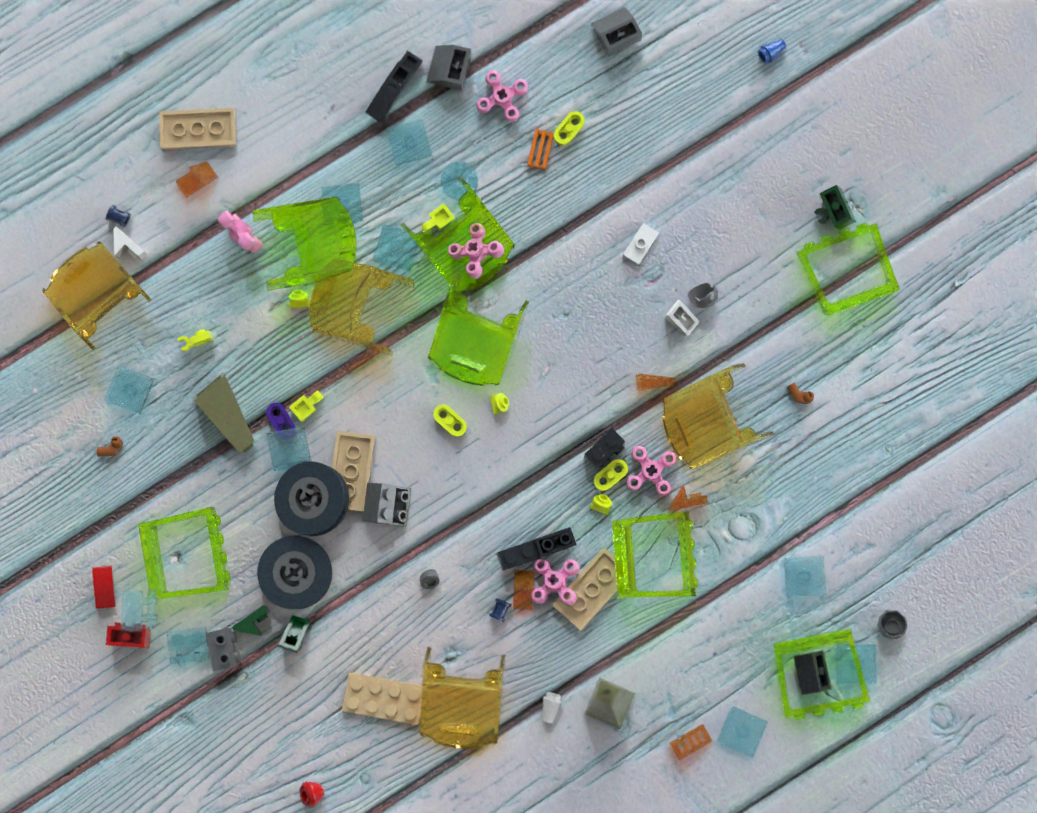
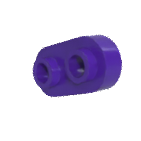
(280, 421)

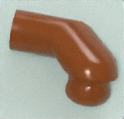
(799, 396)
(113, 448)

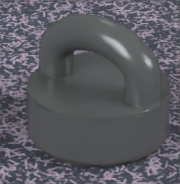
(429, 579)

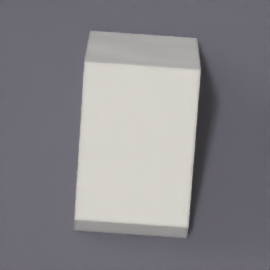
(682, 318)

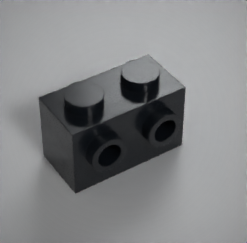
(604, 448)
(812, 672)

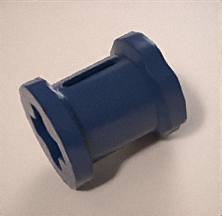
(118, 216)
(500, 610)

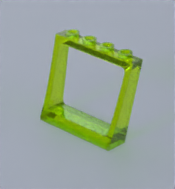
(890, 285)
(153, 557)
(625, 557)
(812, 643)

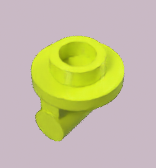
(298, 299)
(499, 403)
(601, 503)

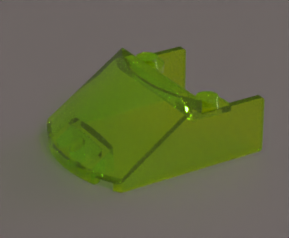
(322, 239)
(436, 248)
(472, 345)

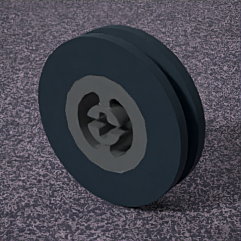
(325, 511)
(280, 555)

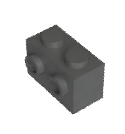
(222, 649)

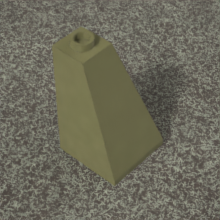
(224, 411)
(609, 703)

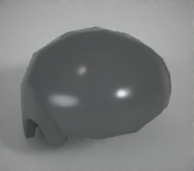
(703, 295)
(892, 624)

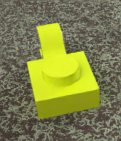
(439, 217)
(200, 338)
(304, 406)

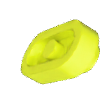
(567, 128)
(450, 420)
(610, 475)

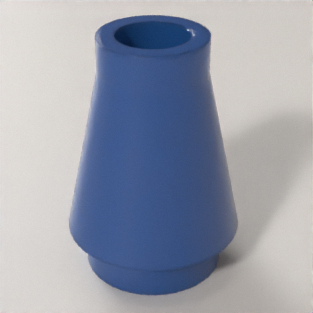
(770, 51)

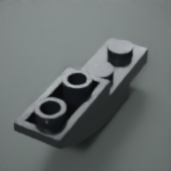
(393, 86)
(536, 549)

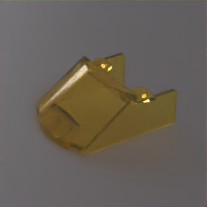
(89, 288)
(340, 301)
(702, 423)
(461, 709)

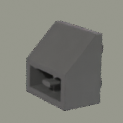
(617, 31)
(449, 66)
(386, 504)

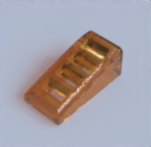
(646, 381)
(678, 753)

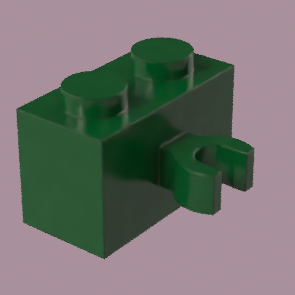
(836, 208)

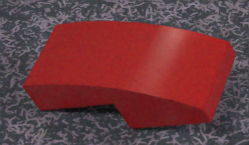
(103, 587)

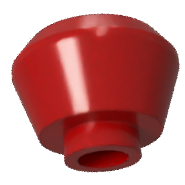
(311, 793)

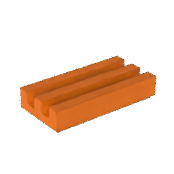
(543, 133)

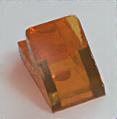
(197, 178)
(681, 501)
(523, 589)

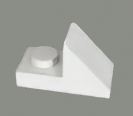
(123, 242)

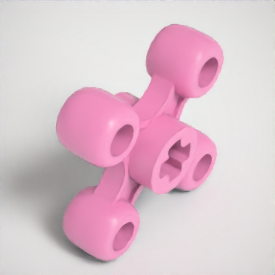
(499, 89)
(240, 232)
(475, 250)
(656, 477)
(559, 587)

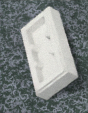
(640, 244)

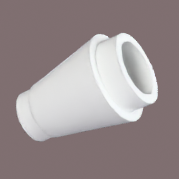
(551, 705)

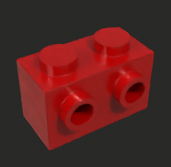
(136, 638)

